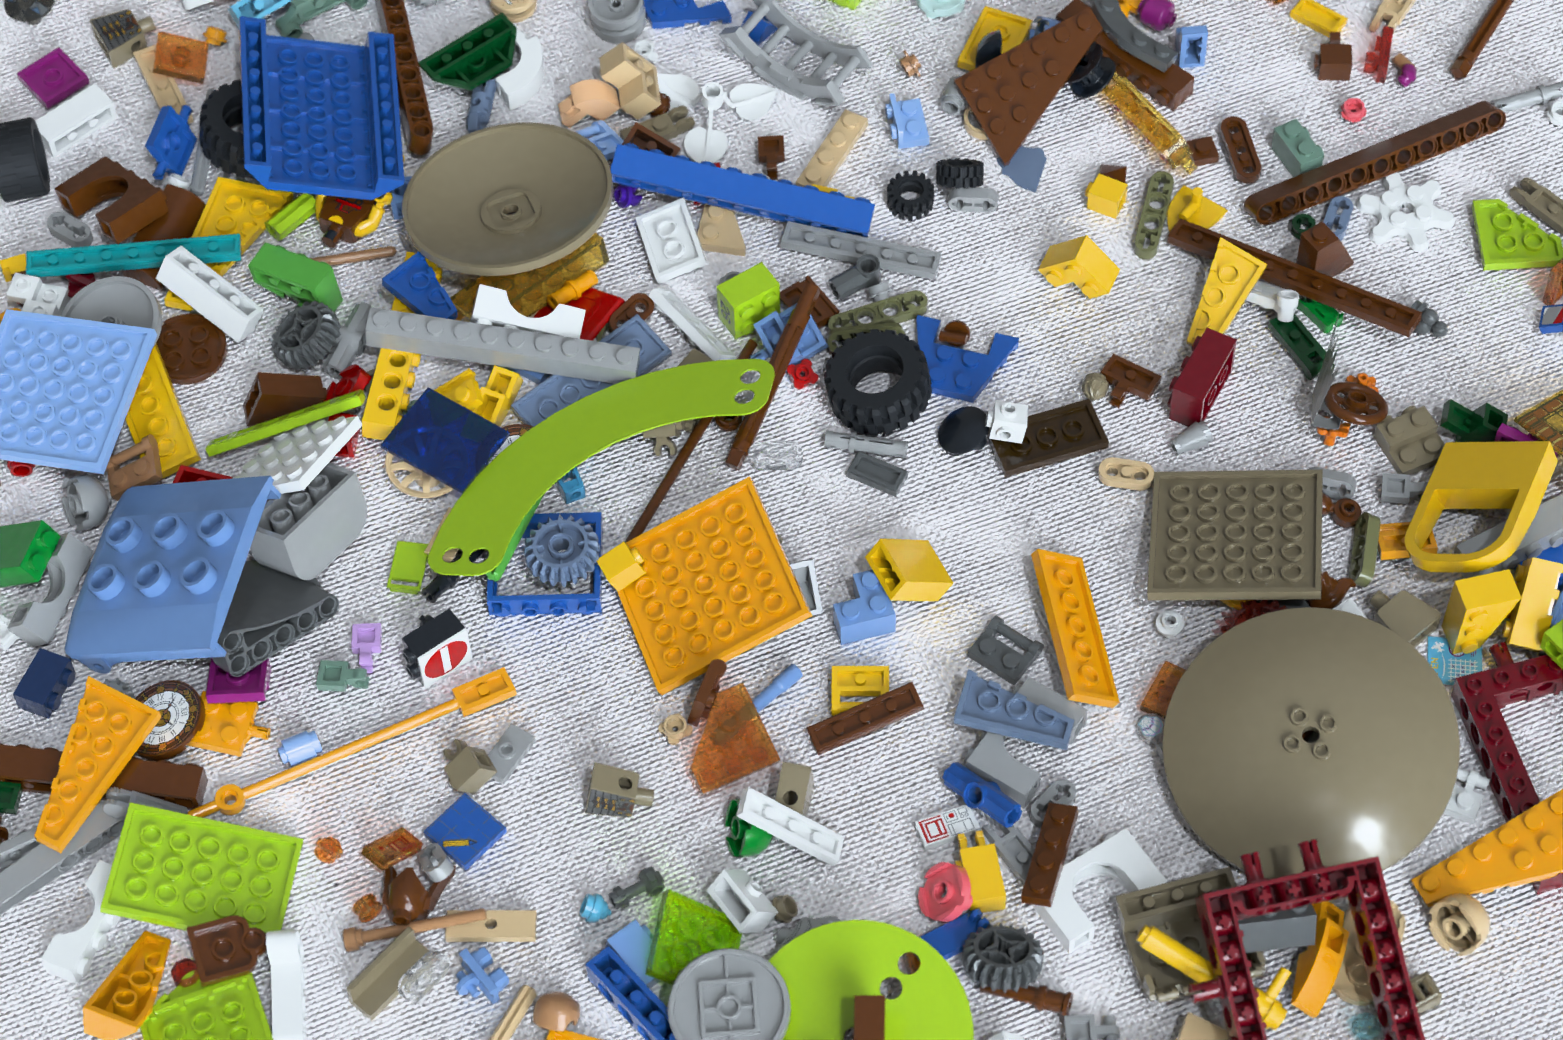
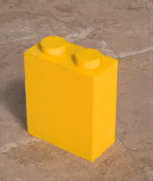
(909, 570)

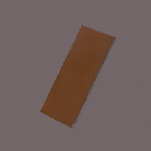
(178, 223)

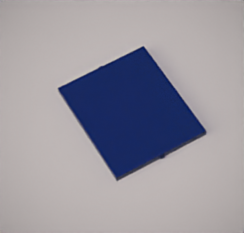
(445, 440)

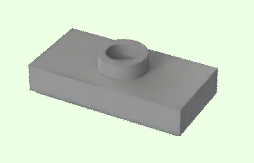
(510, 752)

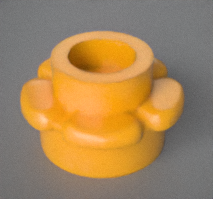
(215, 35)

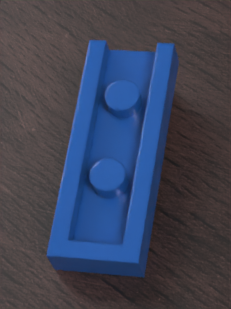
(951, 936)

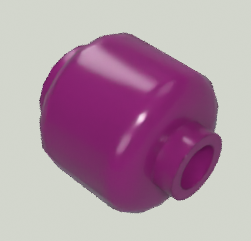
(1157, 14)

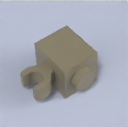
(662, 436)
(468, 767)

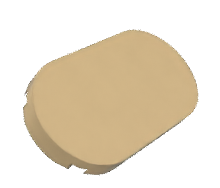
(1352, 979)

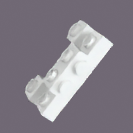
(37, 296)

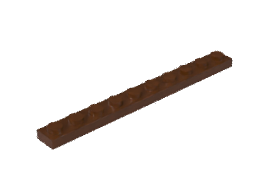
(1304, 281)

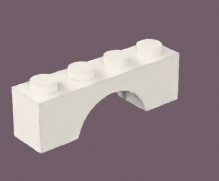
(494, 309)
(72, 953)

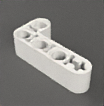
(287, 984)

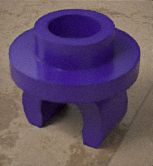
(625, 196)

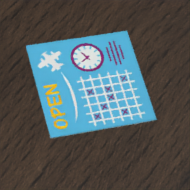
(1450, 665)

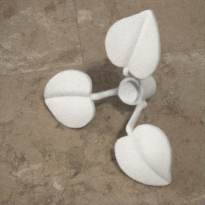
(749, 99)

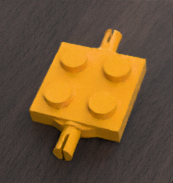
(228, 727)

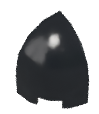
(988, 48)

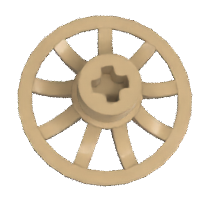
(421, 478)

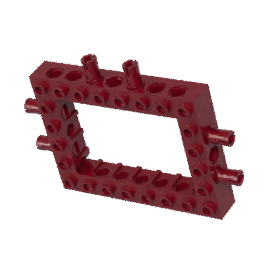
(1479, 705)
(1373, 920)

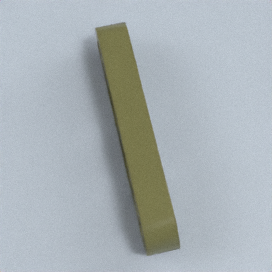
(1153, 215)
(876, 309)

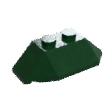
(474, 55)

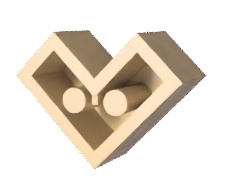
(633, 77)

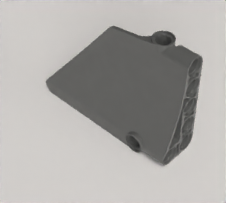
(269, 615)

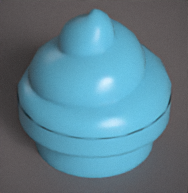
(594, 908)

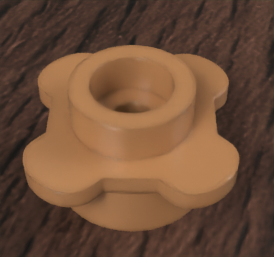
(910, 64)

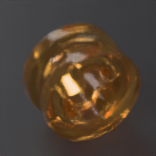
(367, 908)

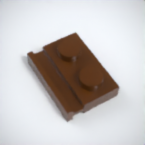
(823, 308)

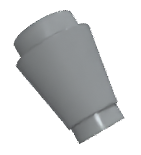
(1192, 438)

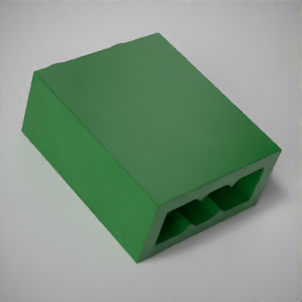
(25, 552)

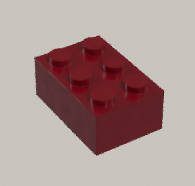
(1201, 377)

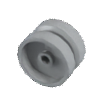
(617, 19)

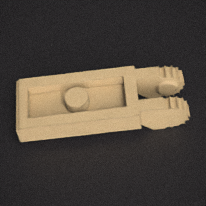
(1391, 11)

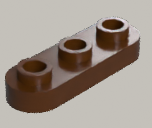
(1240, 142)

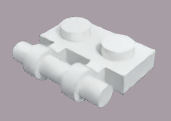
(1464, 801)

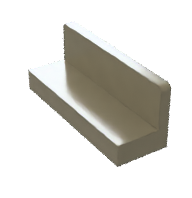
(379, 981)

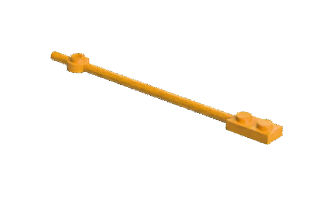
(467, 697)

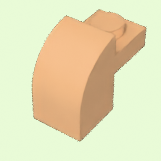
(590, 98)

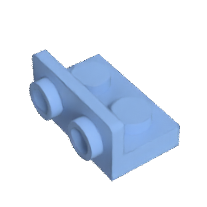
(908, 122)

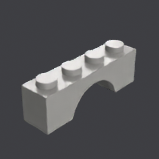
(37, 621)

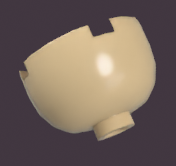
(1459, 923)

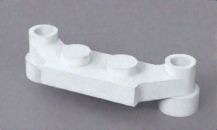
(1272, 297)

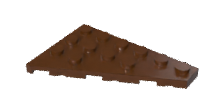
(1019, 85)

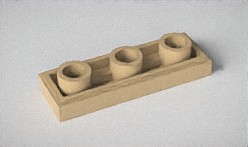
(509, 927)

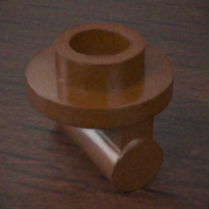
(955, 333)

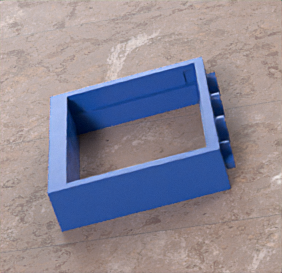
(555, 603)

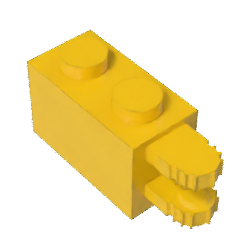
(984, 873)

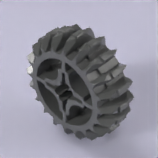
(306, 335)
(1002, 957)

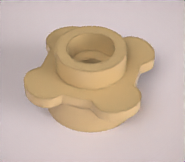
(675, 721)

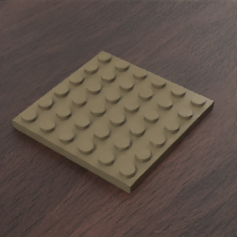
(1236, 535)

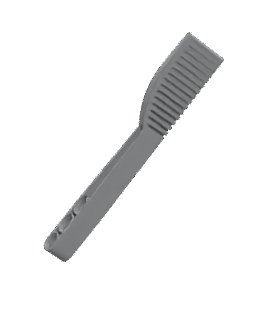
(45, 864)

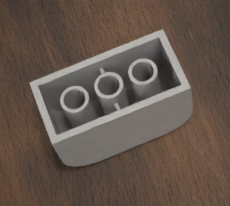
(312, 525)

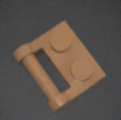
(138, 473)

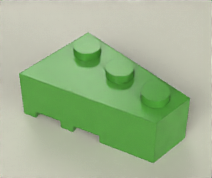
(295, 276)

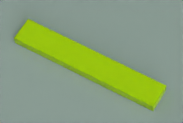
(285, 422)

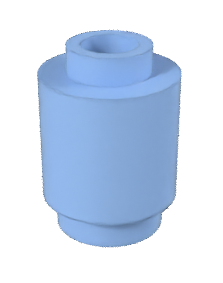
(299, 748)

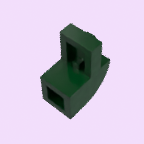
(1474, 425)

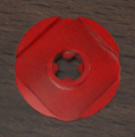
(353, 379)

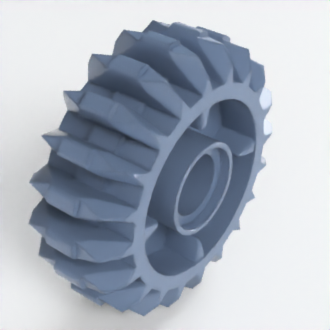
(557, 535)

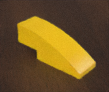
(499, 395)

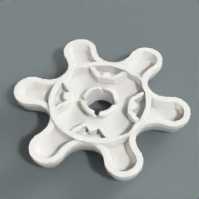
(1396, 223)

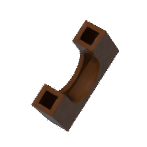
(107, 179)

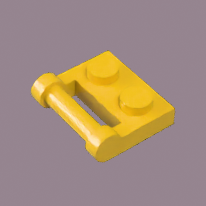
(857, 682)

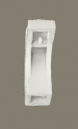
(527, 77)

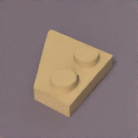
(720, 231)

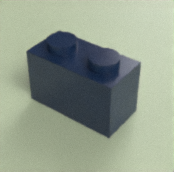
(44, 683)

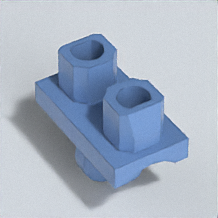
(489, 984)

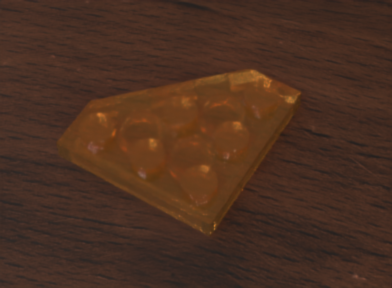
(731, 742)

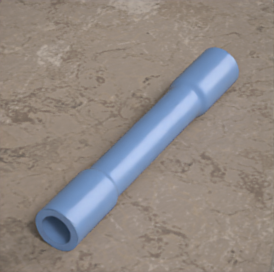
(779, 685)

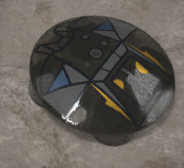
(28, 10)

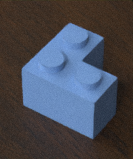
(866, 615)

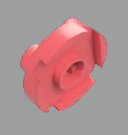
(957, 896)

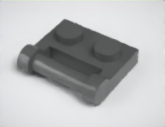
(1001, 658)

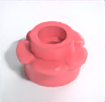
(1353, 110)

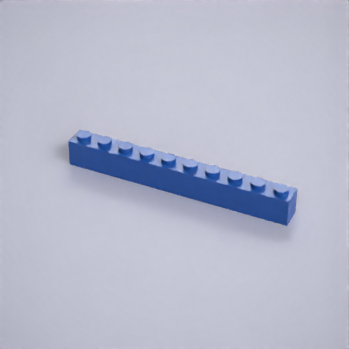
(740, 191)

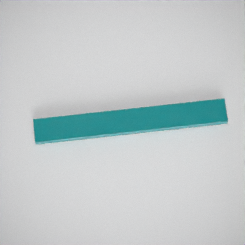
(129, 255)

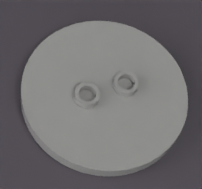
(729, 998)

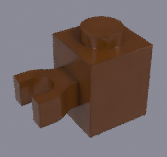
(1334, 60)

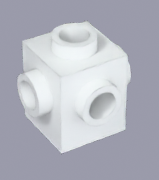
(1007, 421)

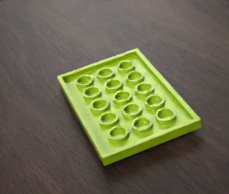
(199, 870)

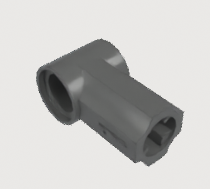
(856, 277)

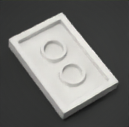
(671, 240)

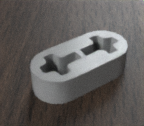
(973, 199)
(72, 227)
(1333, 480)
(1051, 795)
(435, 862)

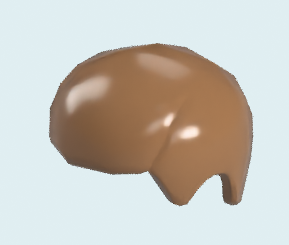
(556, 1011)

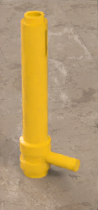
(1200, 970)

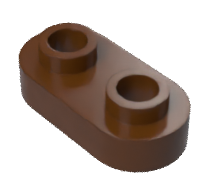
(627, 310)

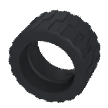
(22, 161)

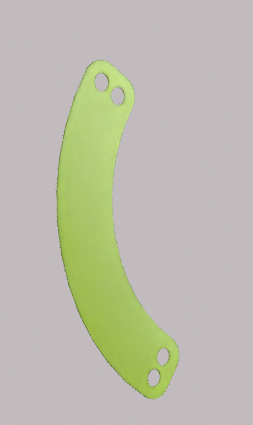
(533, 463)

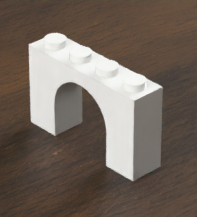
(1115, 857)

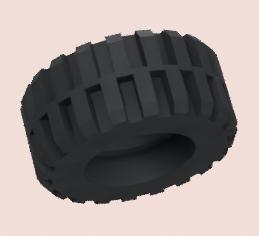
(217, 139)
(872, 354)

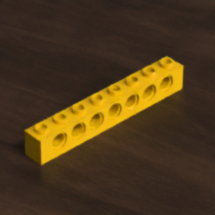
(392, 370)

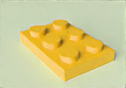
(1013, 30)

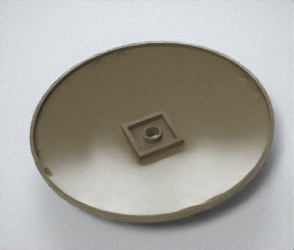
(1360, 789)

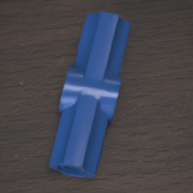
(982, 794)

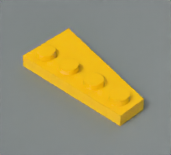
(1226, 289)

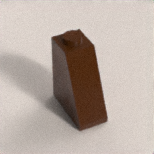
(1323, 251)
(281, 394)

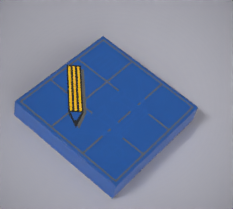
(465, 831)

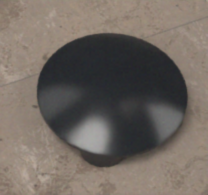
(963, 431)

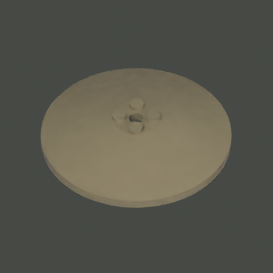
(538, 170)

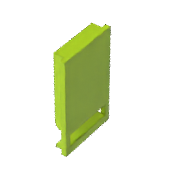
(408, 566)

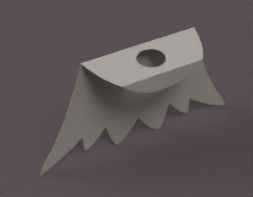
(1322, 386)

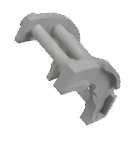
(783, 77)

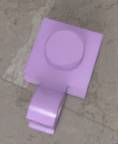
(365, 642)

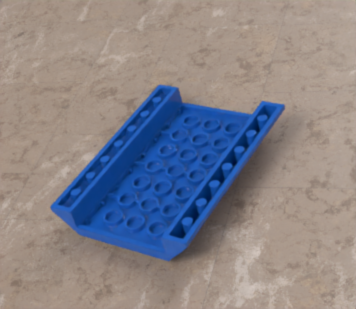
(320, 114)

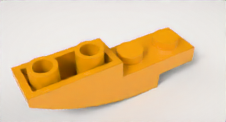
(1321, 962)

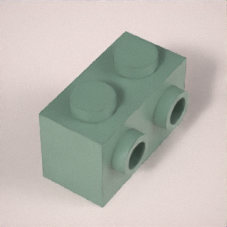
(1296, 148)

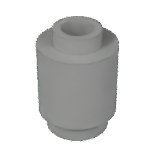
(951, 99)

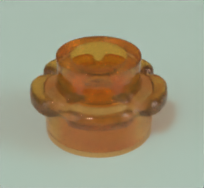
(328, 850)

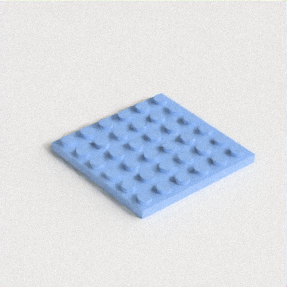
(67, 387)

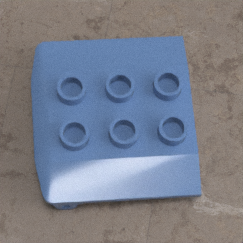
(166, 572)

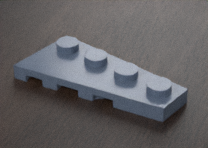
(998, 711)

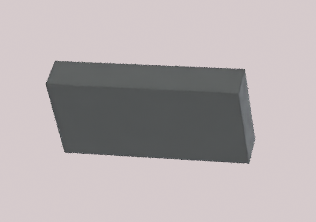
(877, 474)

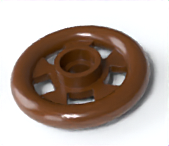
(1356, 403)

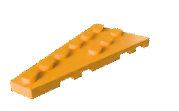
(95, 753)
(1511, 855)

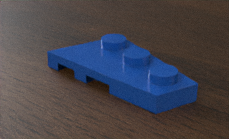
(419, 289)

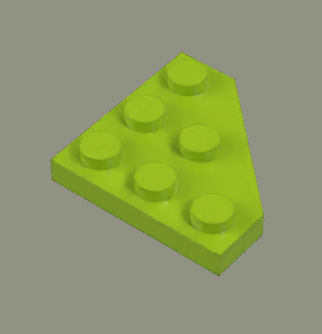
(1512, 239)

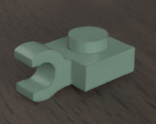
(337, 674)

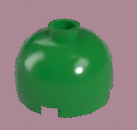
(746, 838)

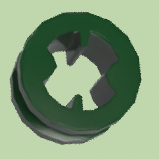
(1301, 219)

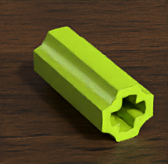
(291, 216)

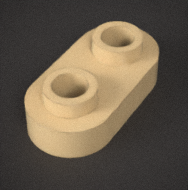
(1126, 473)

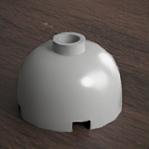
(85, 501)

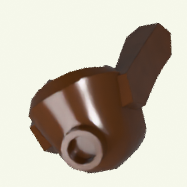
(406, 896)

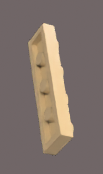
(161, 87)
(833, 150)

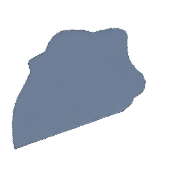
(1025, 167)

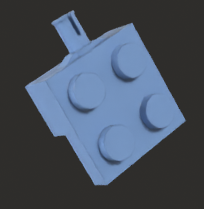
(771, 329)

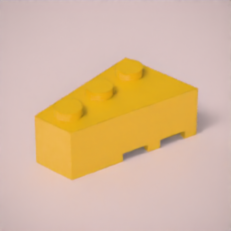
(1477, 609)
(1532, 614)

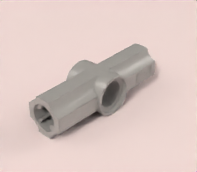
(350, 343)

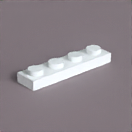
(687, 321)
(790, 826)

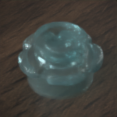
(1366, 1026)

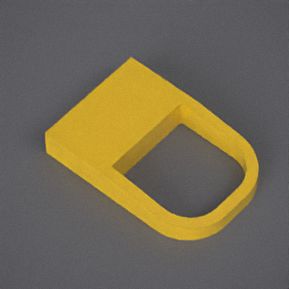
(1482, 478)

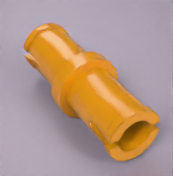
(572, 289)

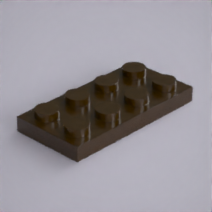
(1052, 439)

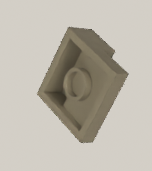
(1410, 440)

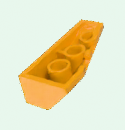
(128, 991)

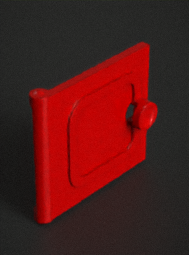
(598, 308)

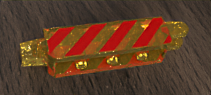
(1149, 124)

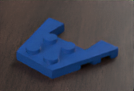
(678, 12)
(958, 371)

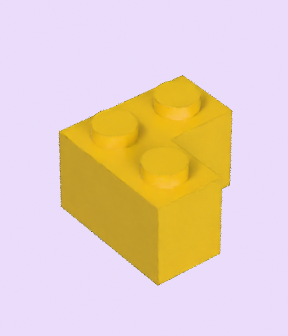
(1080, 263)

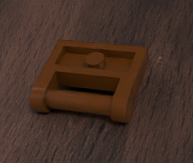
(707, 692)

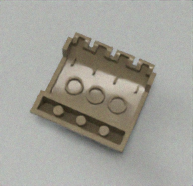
(1173, 911)

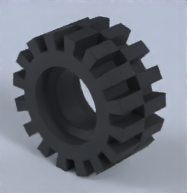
(959, 173)
(907, 207)

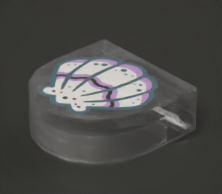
(1150, 728)

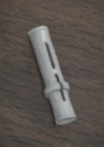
(1539, 95)
(872, 445)

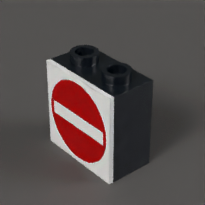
(436, 648)

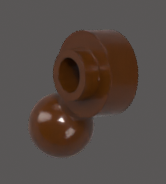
(1338, 512)

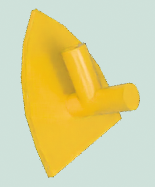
(1194, 208)

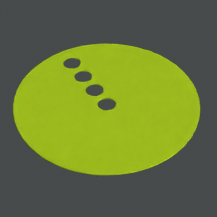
(852, 959)

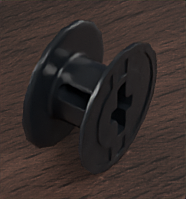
(1092, 73)

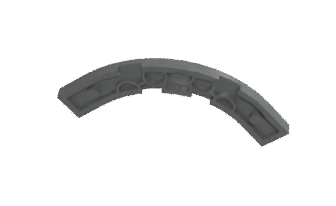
(1131, 38)

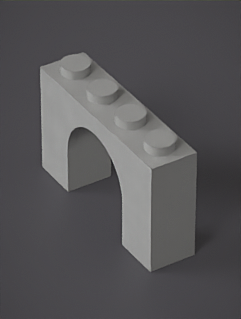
(995, 764)

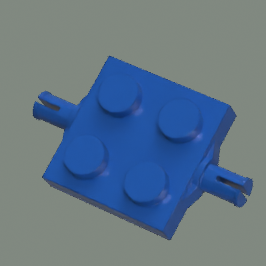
(171, 141)

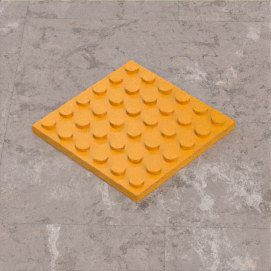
(710, 586)

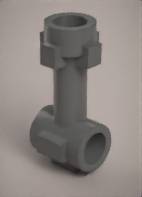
(650, 881)

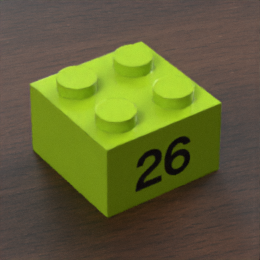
(747, 299)

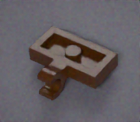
(1129, 378)

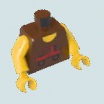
(348, 217)

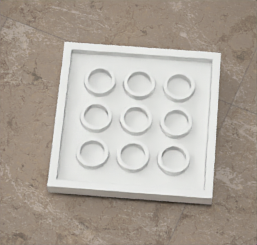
(301, 453)

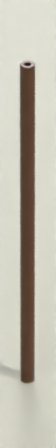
(679, 462)

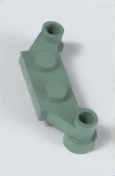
(304, 10)

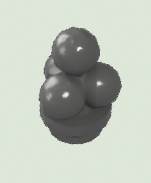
(1429, 321)

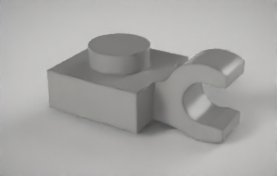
(1398, 488)

